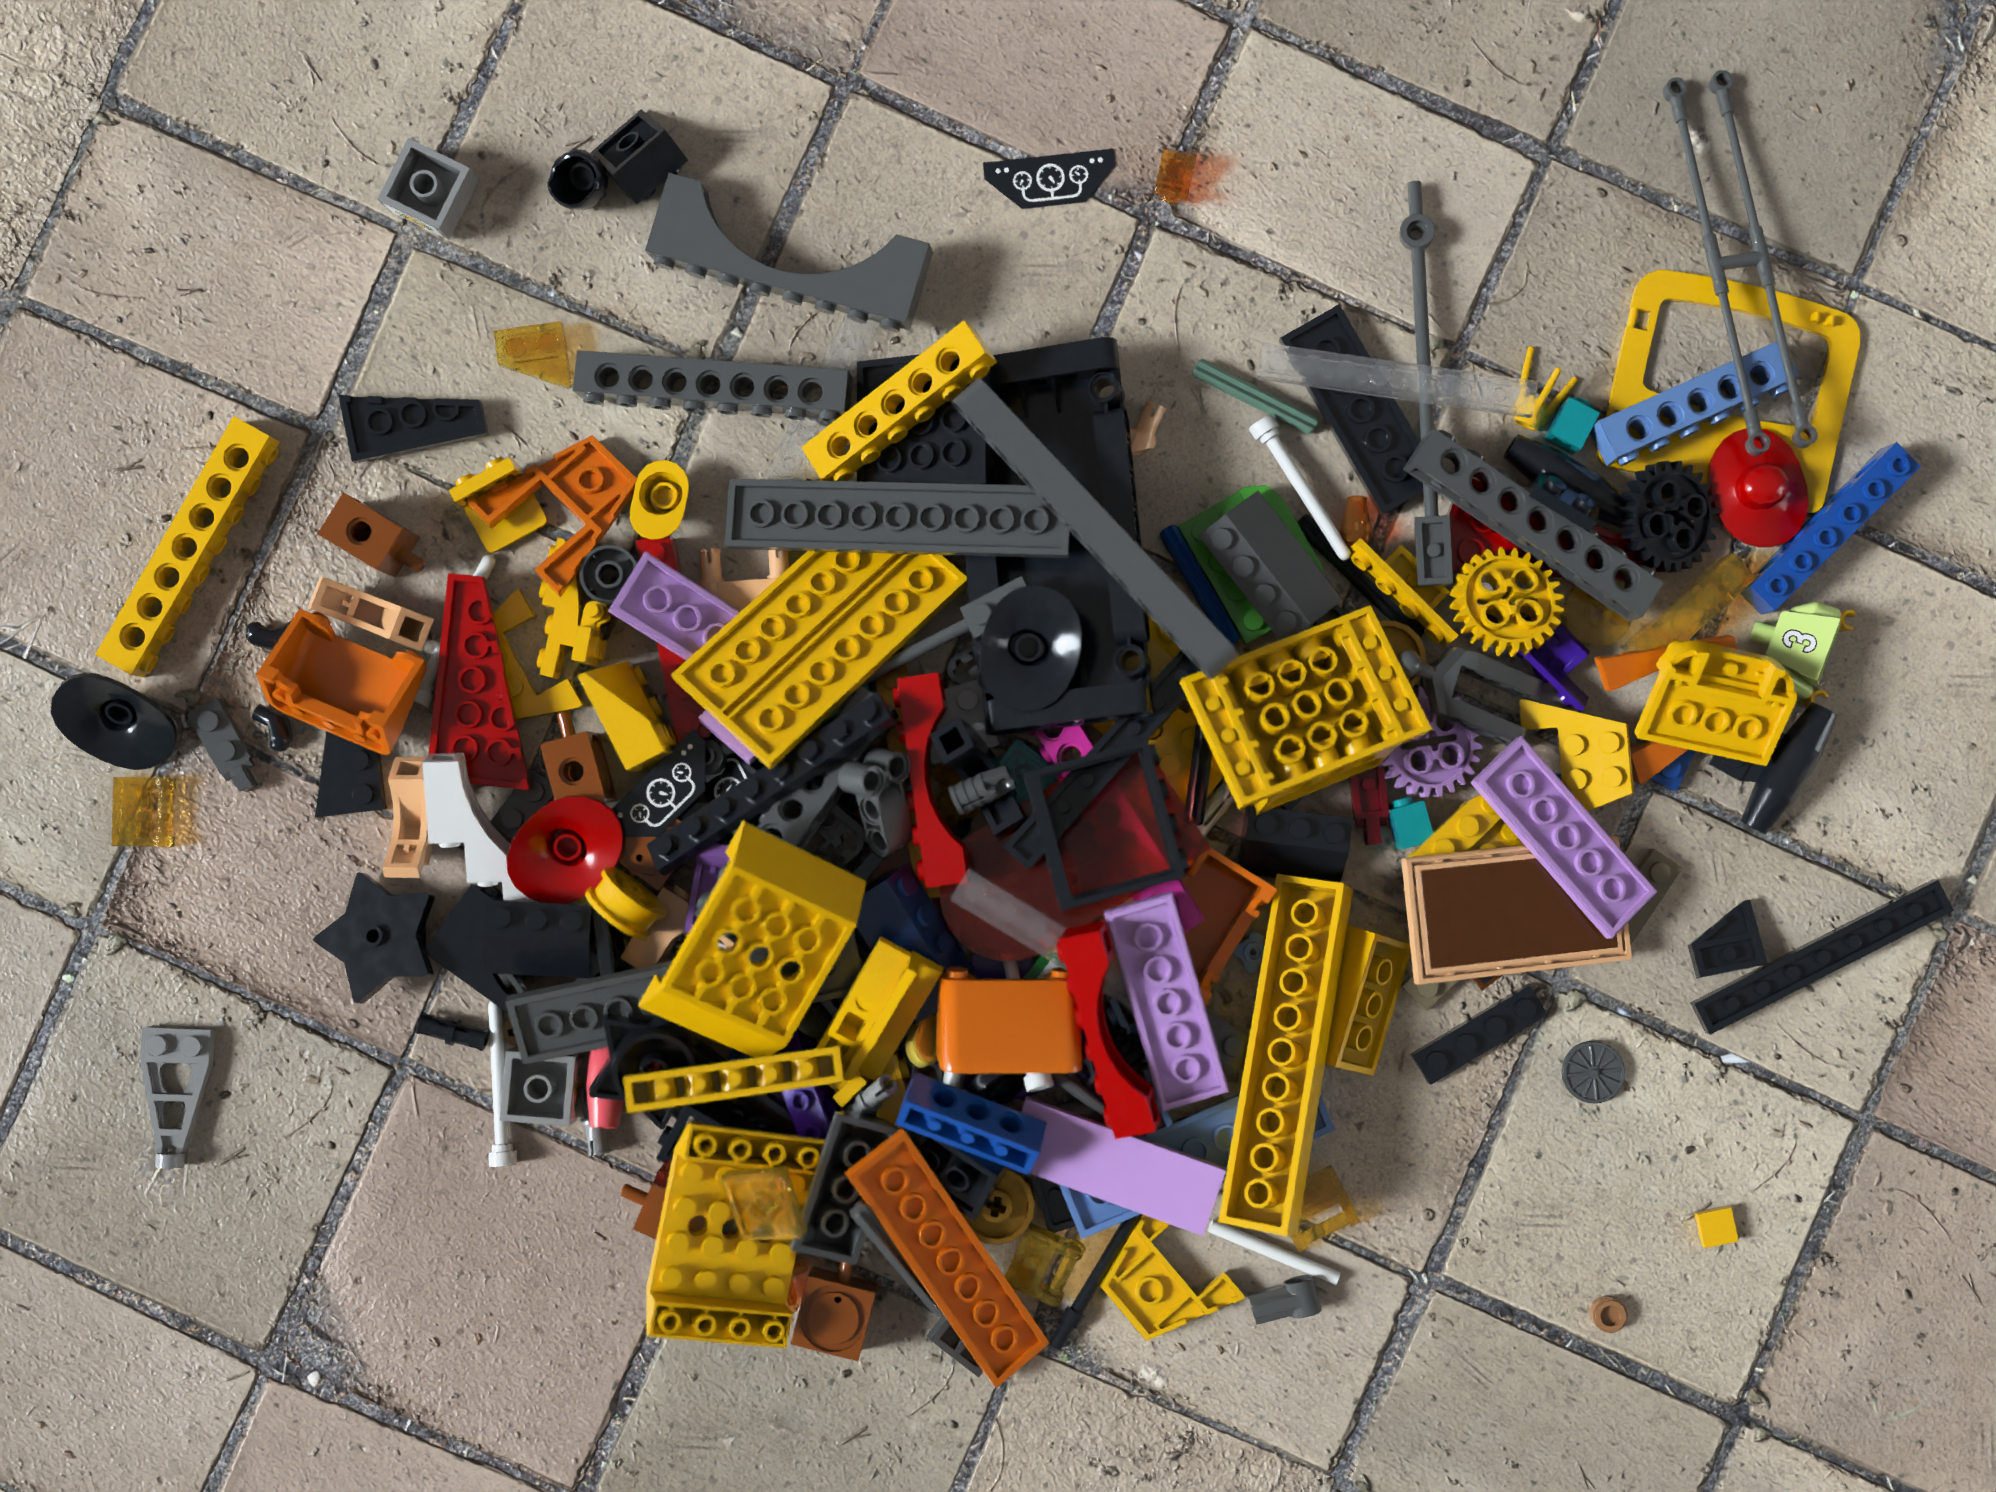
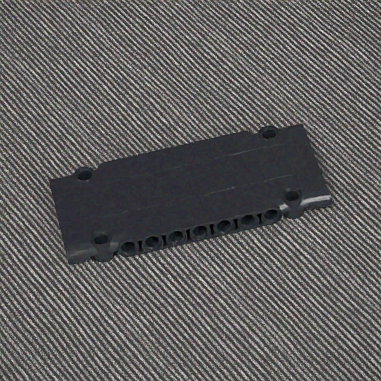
(1059, 401)

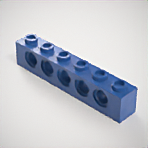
(1829, 528)

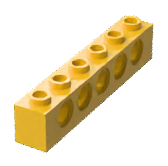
(880, 405)
(733, 1079)

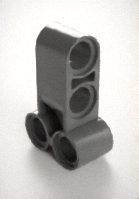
(880, 797)

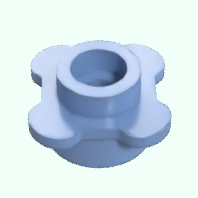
(1243, 951)

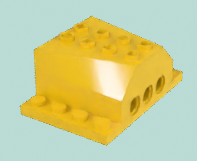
(1306, 711)

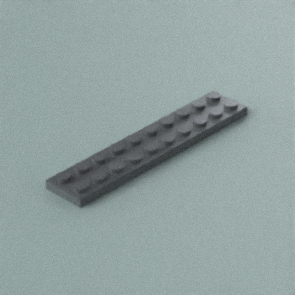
(892, 518)
(571, 1014)

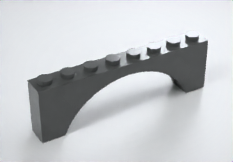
(876, 289)

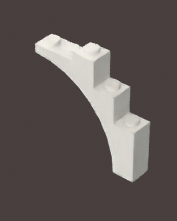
(458, 818)

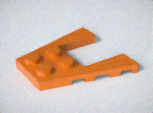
(586, 482)
(1633, 665)

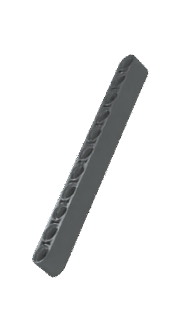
(1095, 529)

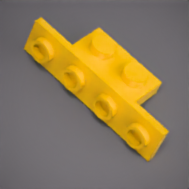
(1399, 578)

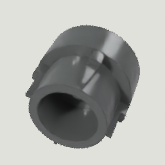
(595, 564)

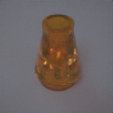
(1356, 521)

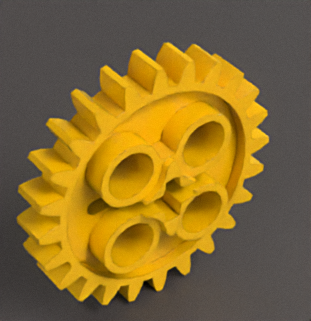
(1512, 630)

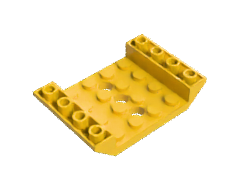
(771, 900)
(714, 1282)

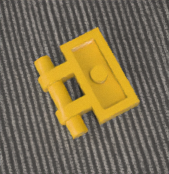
(589, 641)

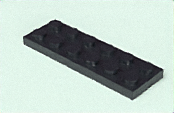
(1365, 426)

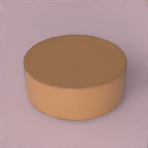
(1608, 1314)

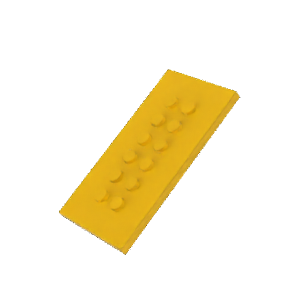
(813, 642)

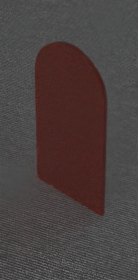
(1104, 846)

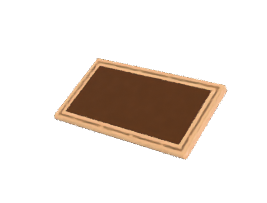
(1496, 917)

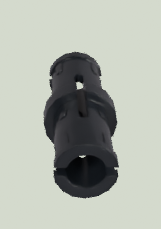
(452, 1031)

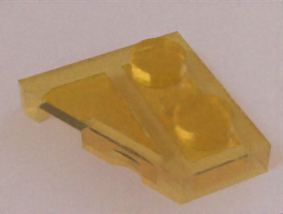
(535, 352)

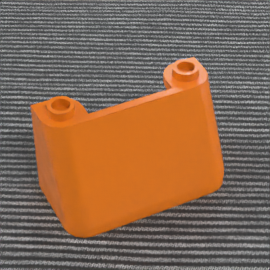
(340, 683)
(1006, 1024)

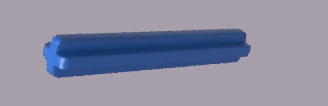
(1198, 583)

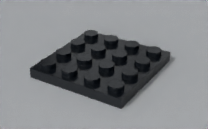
(934, 450)

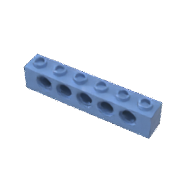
(1613, 434)

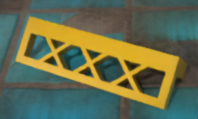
(894, 1019)

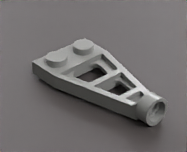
(175, 1045)

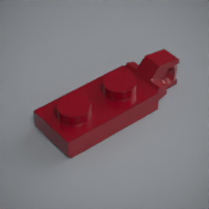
(1370, 803)

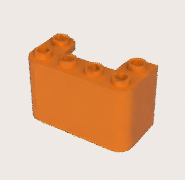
(1229, 903)

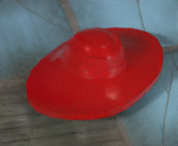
(1758, 496)
(564, 849)

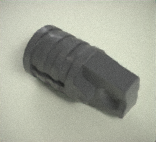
(981, 789)

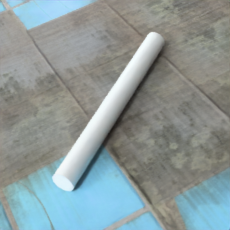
(1274, 1252)

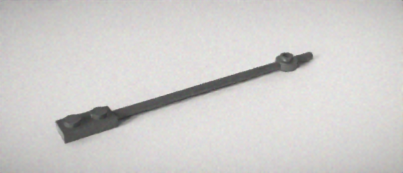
(1432, 530)
(975, 618)

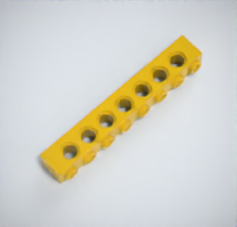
(171, 555)

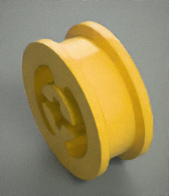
(626, 903)

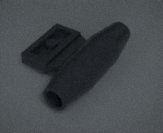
(1565, 484)
(1786, 771)

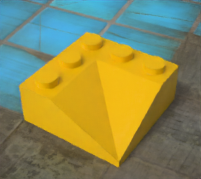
(629, 714)

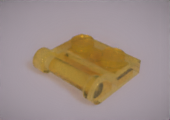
(134, 812)
(1321, 1192)
(1033, 1259)

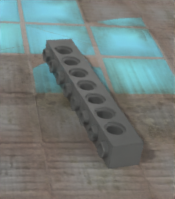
(595, 367)
(1514, 525)
(815, 803)

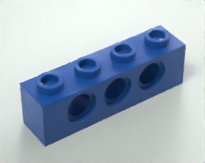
(971, 1123)

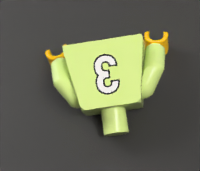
(1804, 643)

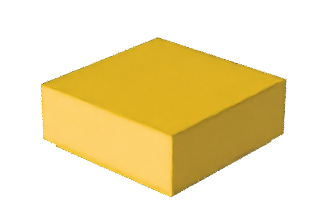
(1716, 1226)

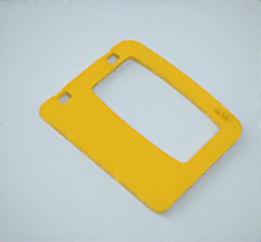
(1697, 449)

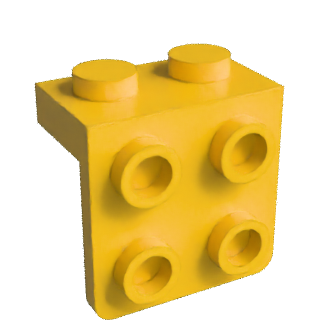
(518, 524)

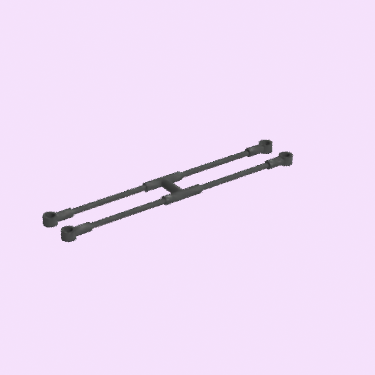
(1758, 257)

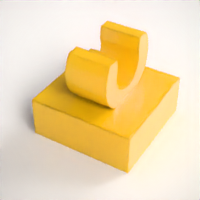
(847, 1090)

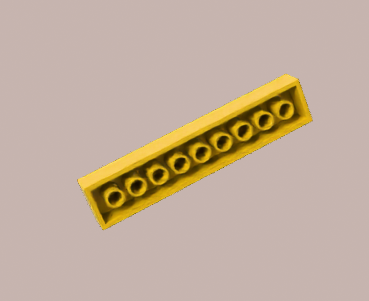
(1286, 1055)

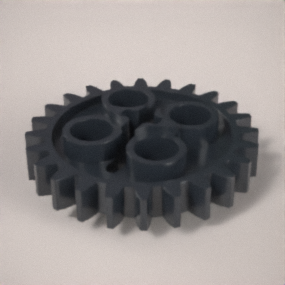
(1654, 534)

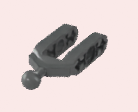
(1441, 682)

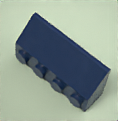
(903, 913)

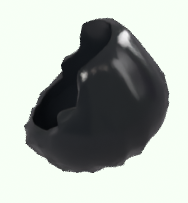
(577, 180)

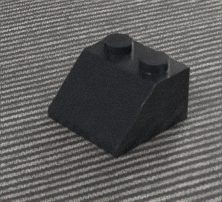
(640, 156)

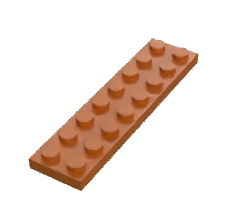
(947, 1257)

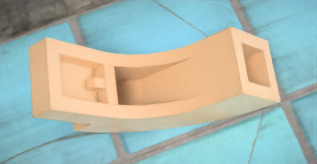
(370, 613)
(409, 839)

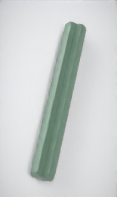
(1255, 396)

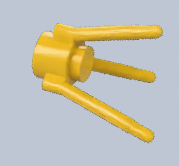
(1541, 415)

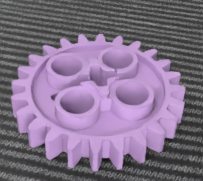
(1433, 773)

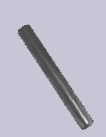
(875, 1231)

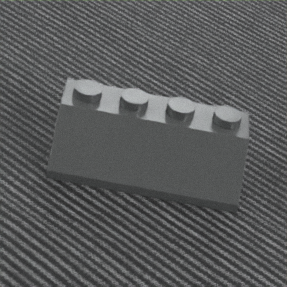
(1270, 567)
(831, 1195)

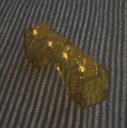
(1703, 600)

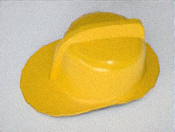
(659, 500)

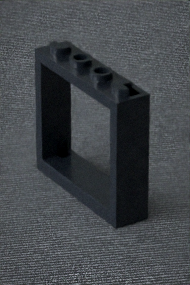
(1166, 824)

